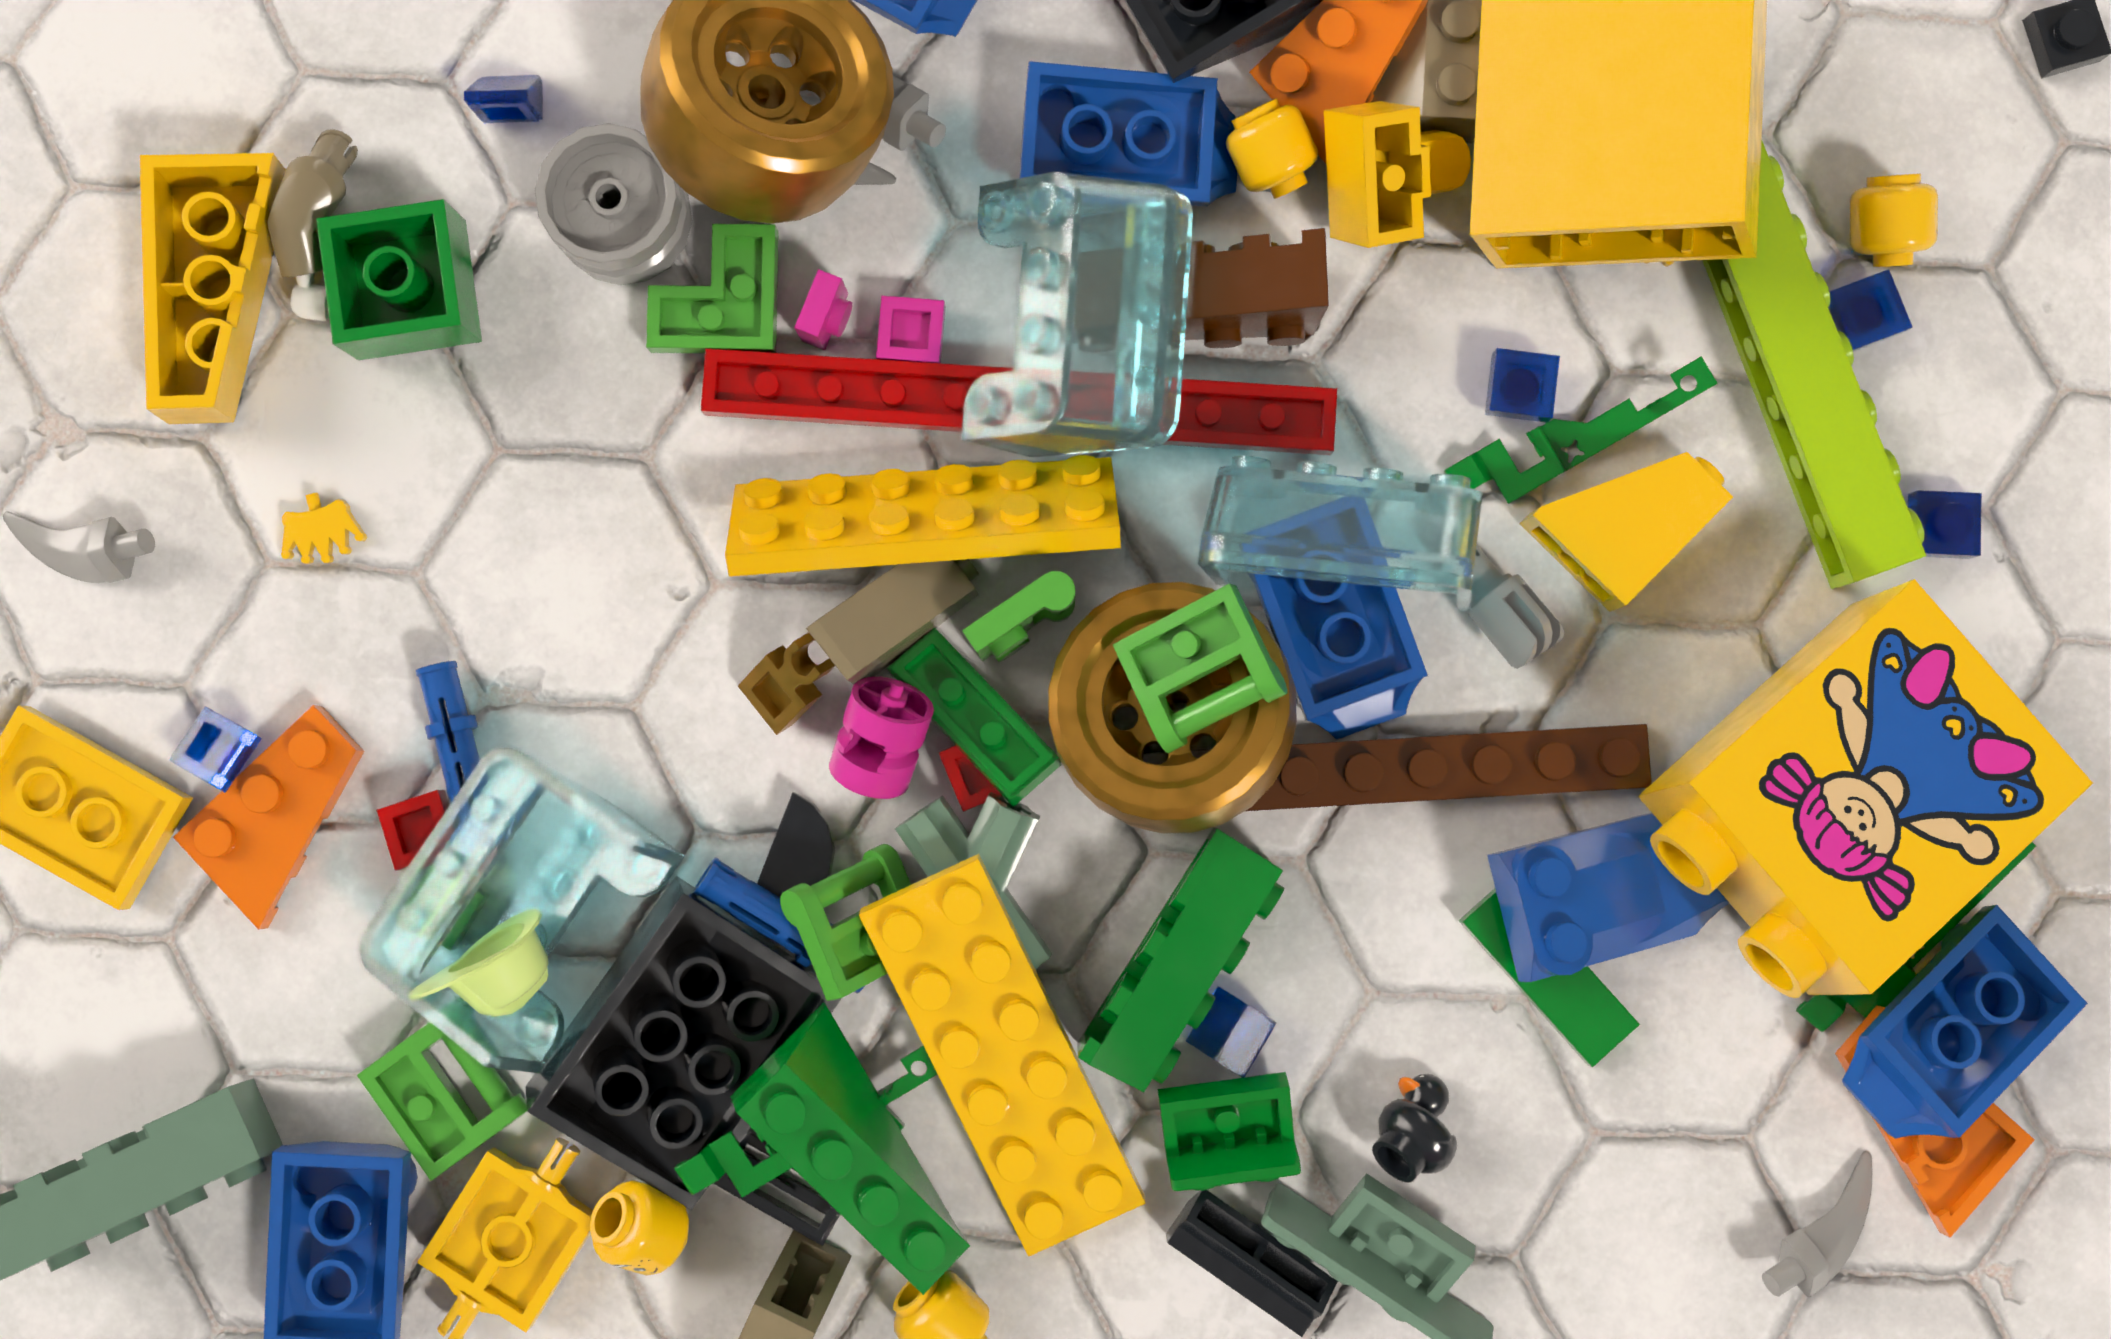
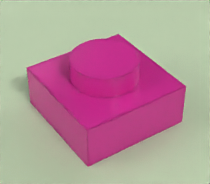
(824, 311)
(911, 329)

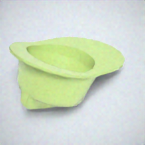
(498, 970)

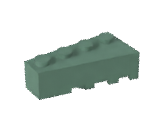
(132, 1175)

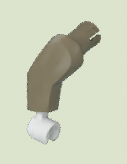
(308, 191)

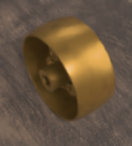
(744, 131)
(1108, 762)

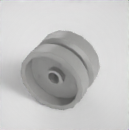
(577, 201)

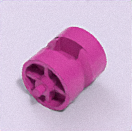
(880, 737)

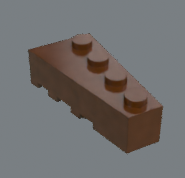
(1257, 290)

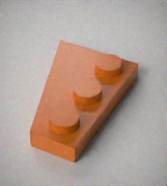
(1336, 57)
(268, 816)
(1947, 1171)

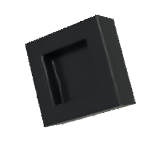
(2066, 36)

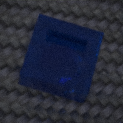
(1869, 310)
(1522, 385)
(1949, 522)
(215, 749)

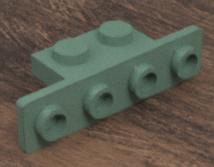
(1384, 1252)

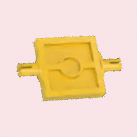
(508, 1239)

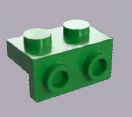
(1228, 1132)

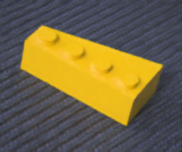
(203, 277)

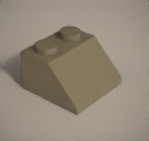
(1439, 68)

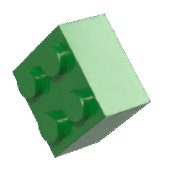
(399, 280)

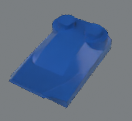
(1128, 128)
(1344, 650)
(1592, 898)
(1960, 1030)
(337, 1240)

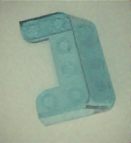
(1093, 316)
(1342, 527)
(504, 847)

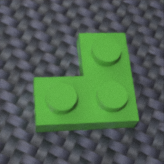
(734, 310)

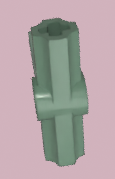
(998, 836)

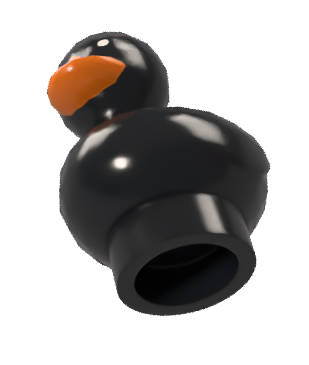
(1411, 1133)

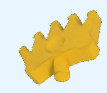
(319, 529)

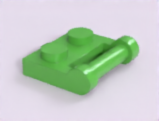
(1006, 626)
(1189, 648)
(843, 952)
(428, 1107)

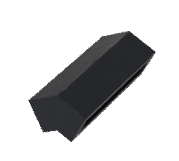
(1251, 1261)

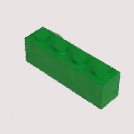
(1178, 962)
(837, 1135)

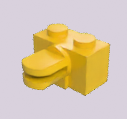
(1384, 169)

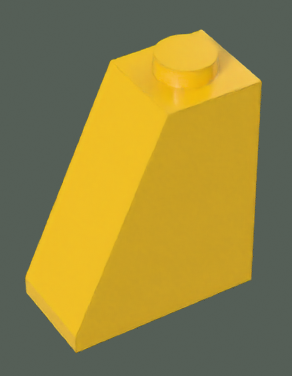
(1630, 526)

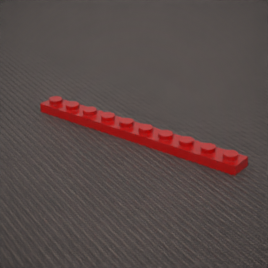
(934, 397)

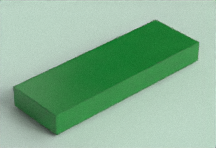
(976, 717)
(1573, 1004)

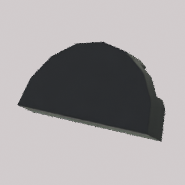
(800, 849)

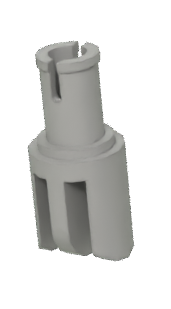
(1511, 614)

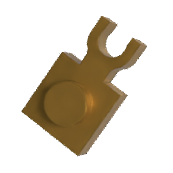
(783, 684)

